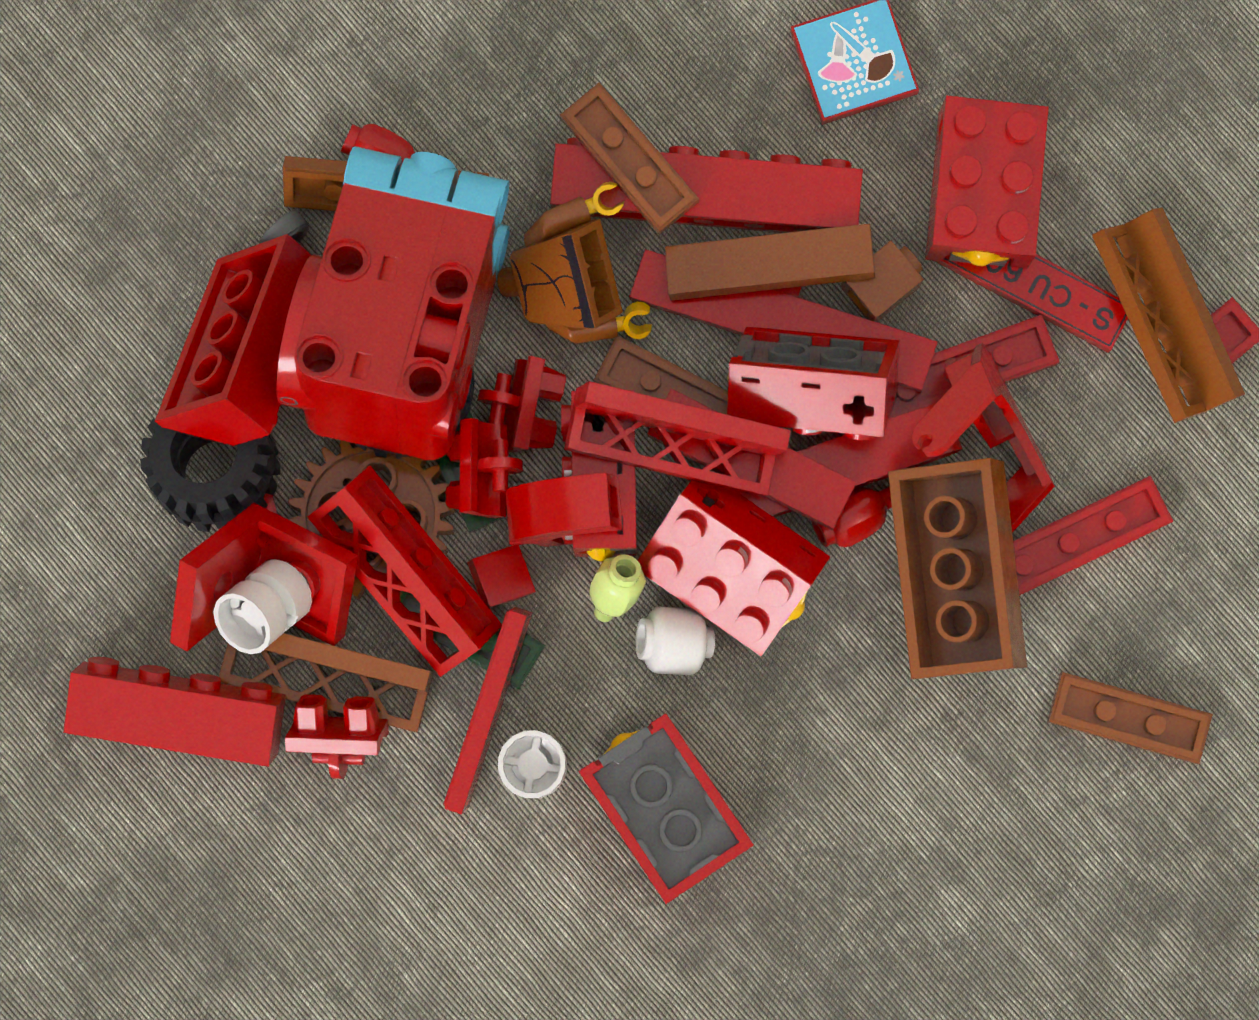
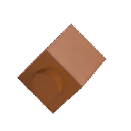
(895, 281)

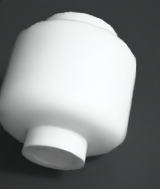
(674, 640)

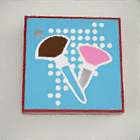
(854, 60)

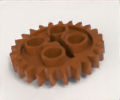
(408, 482)

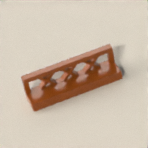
(1171, 313)
(345, 662)

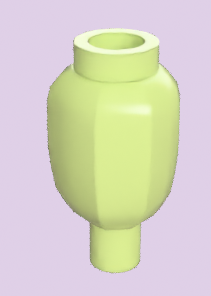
(616, 586)

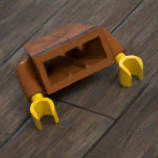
(568, 275)

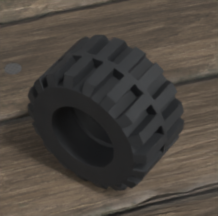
(212, 501)

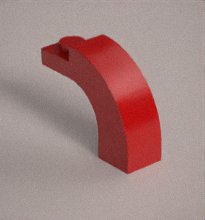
(562, 507)

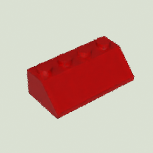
(232, 352)

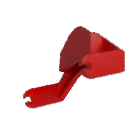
(974, 386)

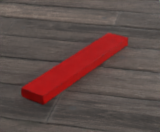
(779, 311)

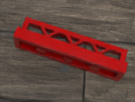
(679, 419)
(413, 566)

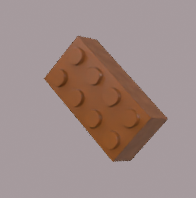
(957, 568)

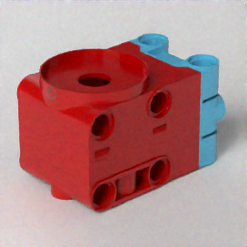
(396, 304)

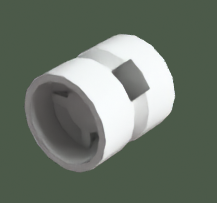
(262, 606)
(532, 764)

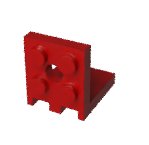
(242, 547)

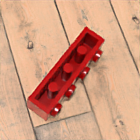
(174, 711)

